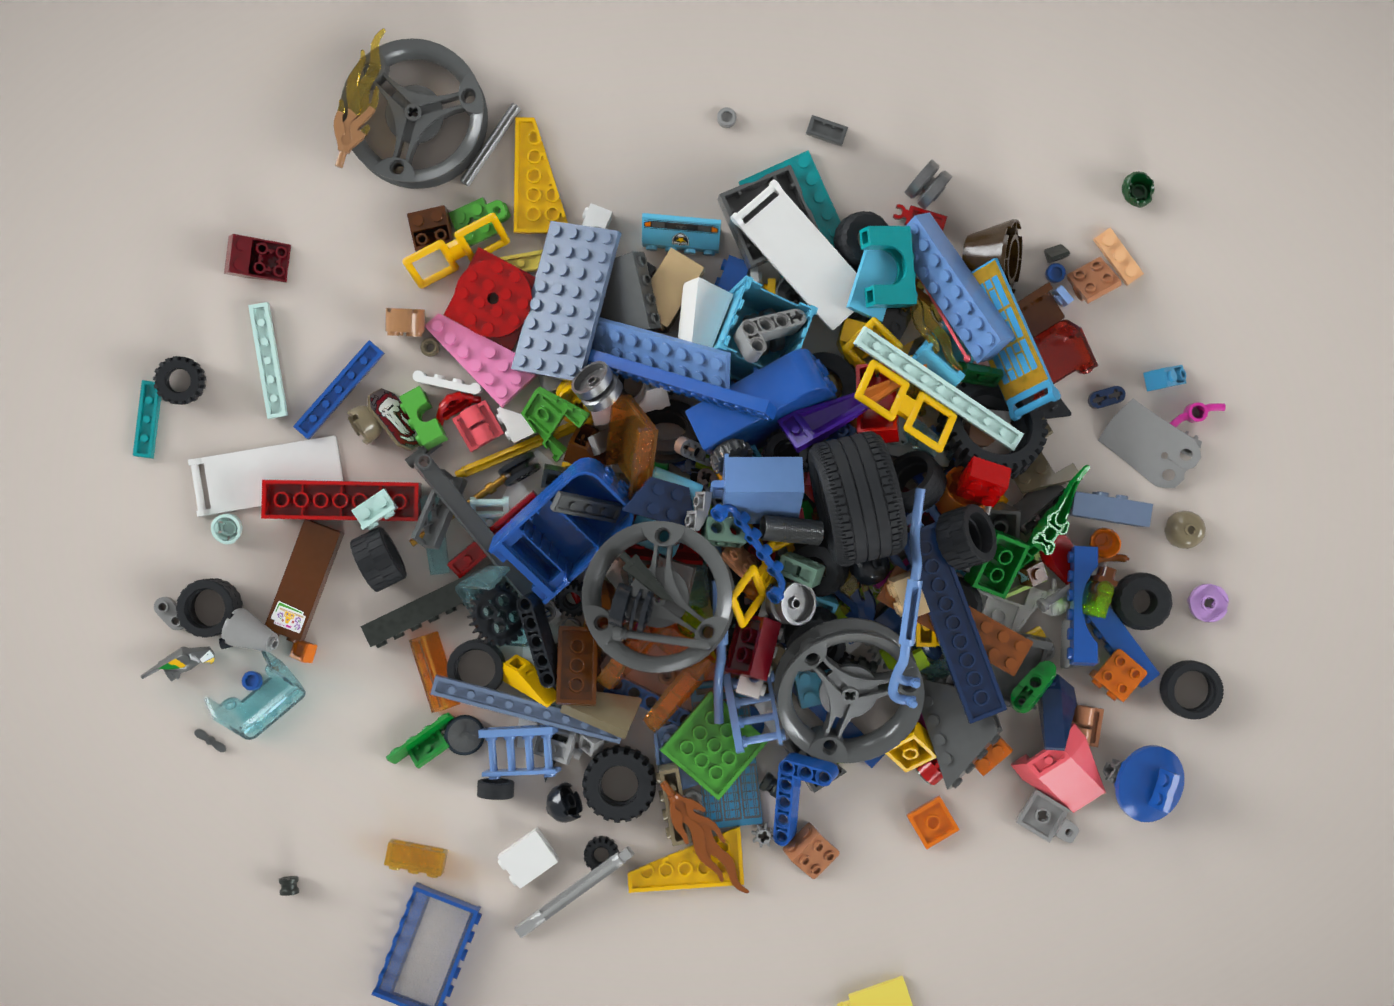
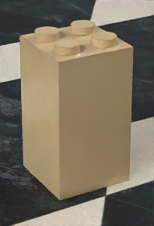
(669, 283)

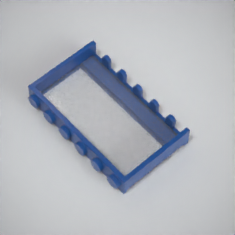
(427, 949)

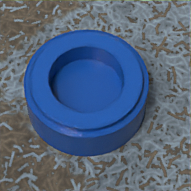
(1055, 273)
(252, 680)

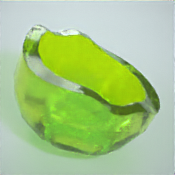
(693, 621)

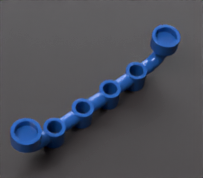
(763, 552)

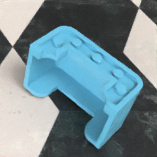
(938, 363)

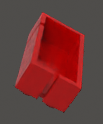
(870, 419)

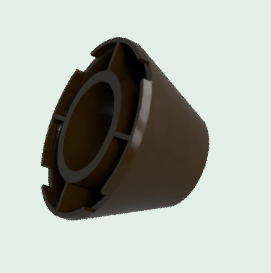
(996, 242)

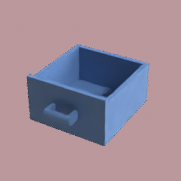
(761, 486)

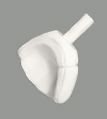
(1058, 607)

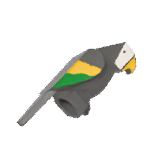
(182, 661)

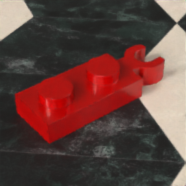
(913, 210)

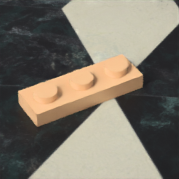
(1118, 256)

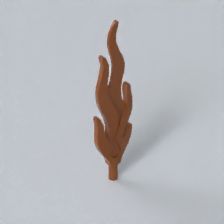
(700, 827)

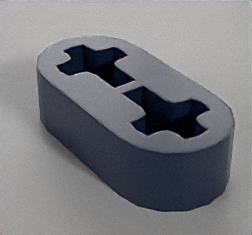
(1105, 392)

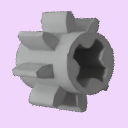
(1111, 770)
(766, 840)

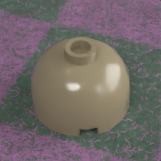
(364, 423)
(1185, 529)

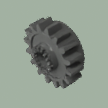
(734, 448)

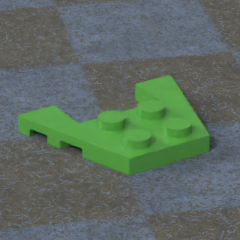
(544, 415)

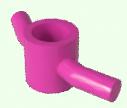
(1203, 412)

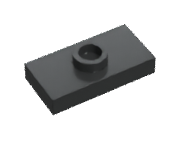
(826, 130)

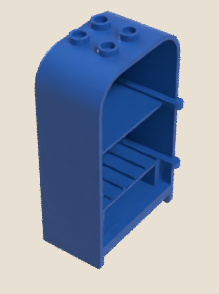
(788, 383)
(559, 546)

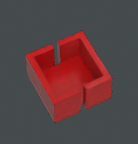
(983, 481)

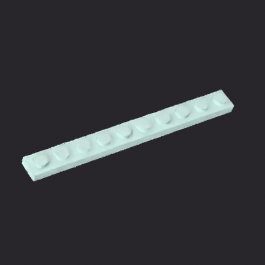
(938, 388)

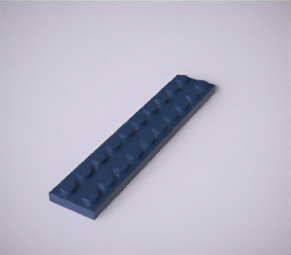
(957, 631)

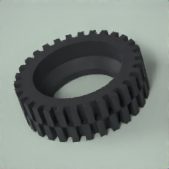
(1030, 424)

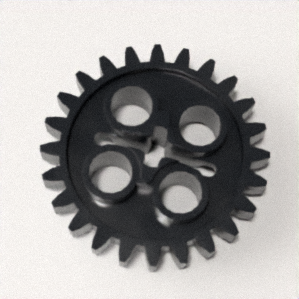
(485, 624)

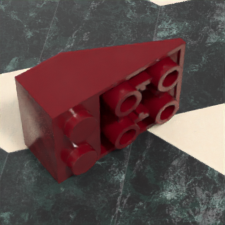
(257, 258)

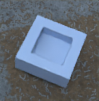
(1061, 296)

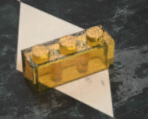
(415, 858)

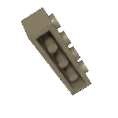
(670, 773)

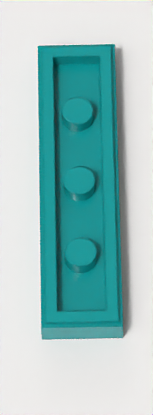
(147, 421)

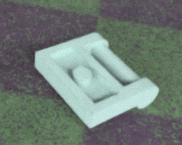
(490, 517)

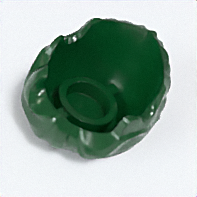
(1138, 189)

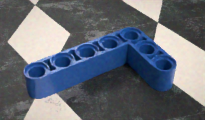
(644, 694)
(787, 811)

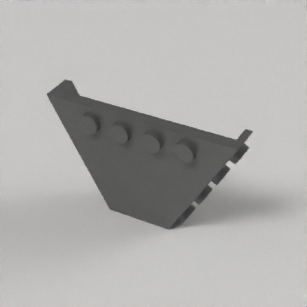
(952, 737)

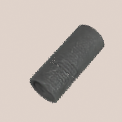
(791, 530)

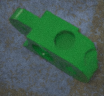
(1044, 675)

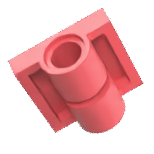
(478, 425)

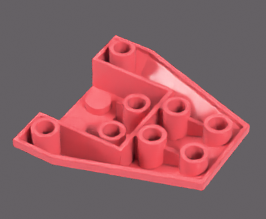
(1064, 775)

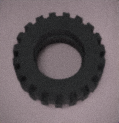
(611, 808)

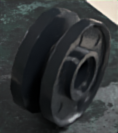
(519, 469)

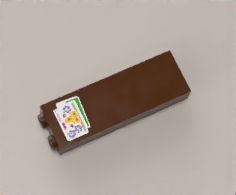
(304, 580)

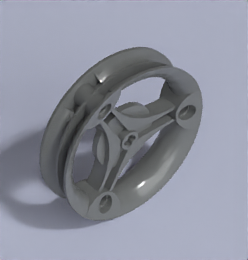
(429, 118)
(665, 612)
(845, 692)

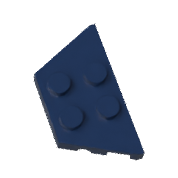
(661, 501)

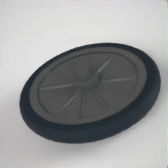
(463, 735)

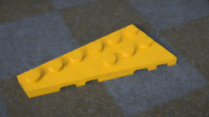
(534, 185)
(686, 870)

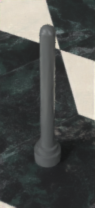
(623, 633)

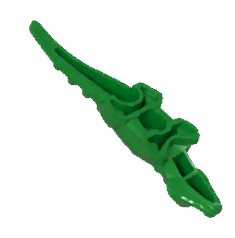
(1054, 521)

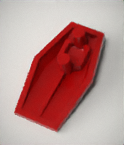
(1057, 560)

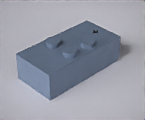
(1110, 509)

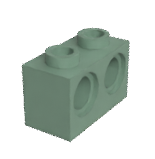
(724, 536)
(802, 569)

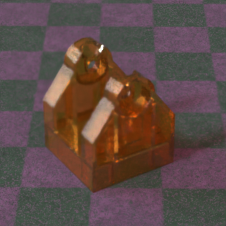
(677, 692)

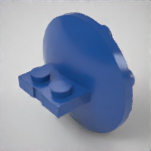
(1149, 783)

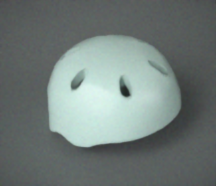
(230, 527)

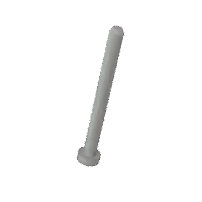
(1043, 604)

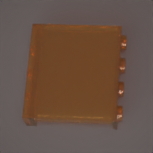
(631, 442)

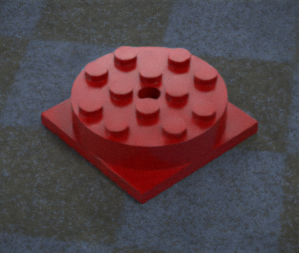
(472, 305)

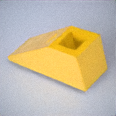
(524, 677)

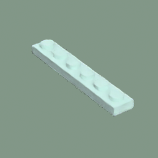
(268, 360)

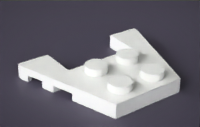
(1008, 612)

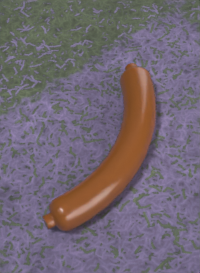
(1118, 558)

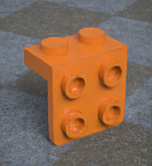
(1118, 675)

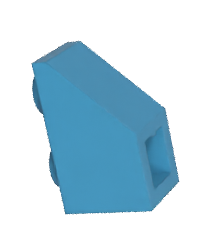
(1165, 378)

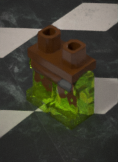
(1100, 592)

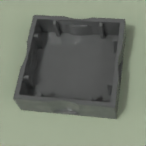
(738, 197)

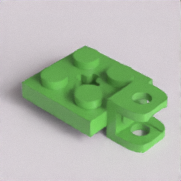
(475, 210)

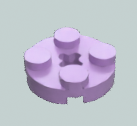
(1219, 605)

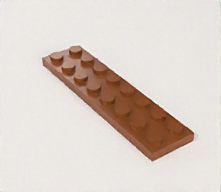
(1003, 646)

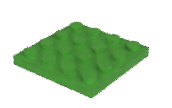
(708, 749)

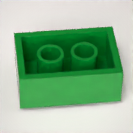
(1001, 571)

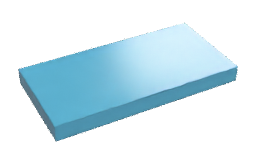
(875, 268)

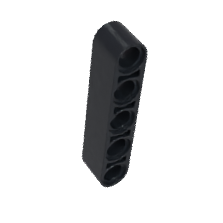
(536, 631)

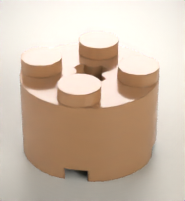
(405, 320)

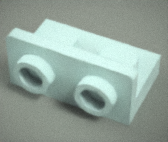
(375, 509)

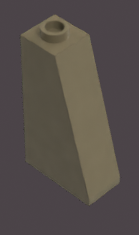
(611, 714)

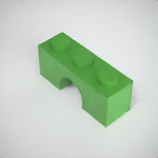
(415, 404)

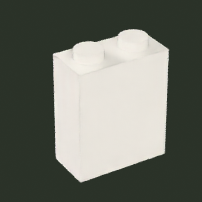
(528, 858)

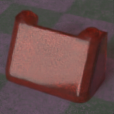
(1064, 351)

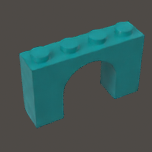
(898, 243)

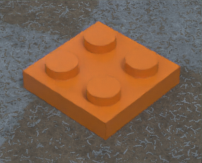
(932, 822)

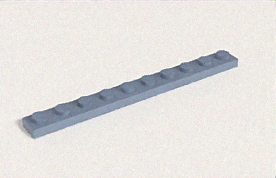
(514, 706)

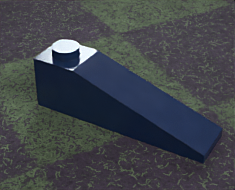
(1056, 713)

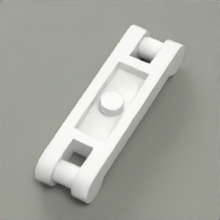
(455, 385)

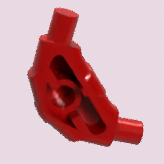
(454, 403)

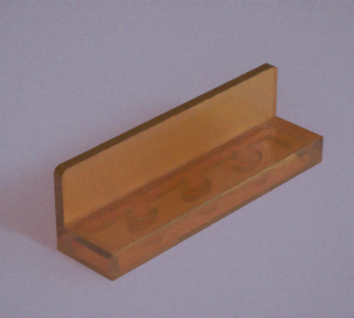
(431, 661)

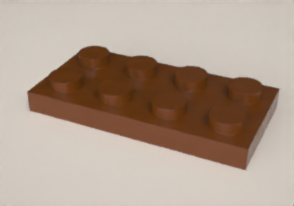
(576, 667)

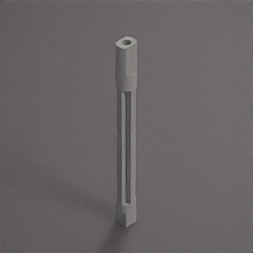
(573, 892)

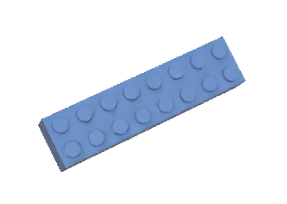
(957, 290)

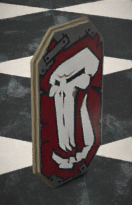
(387, 411)

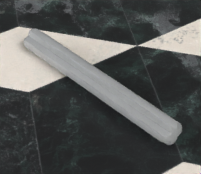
(490, 144)

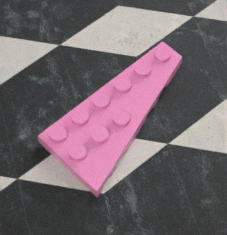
(481, 358)

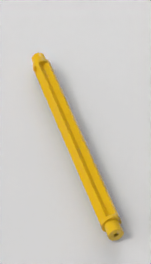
(513, 451)

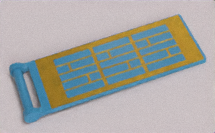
(1020, 358)

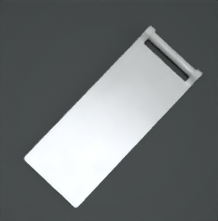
(800, 254)
(237, 477)

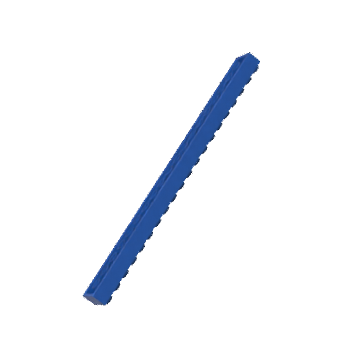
(687, 386)

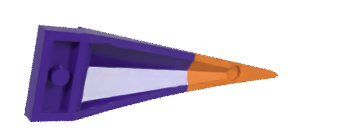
(819, 421)

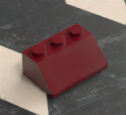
(753, 648)

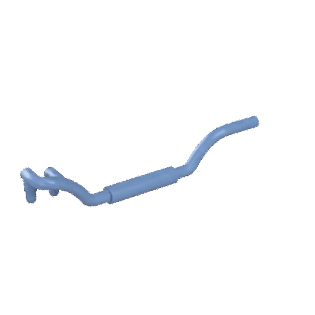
(910, 610)
(720, 661)

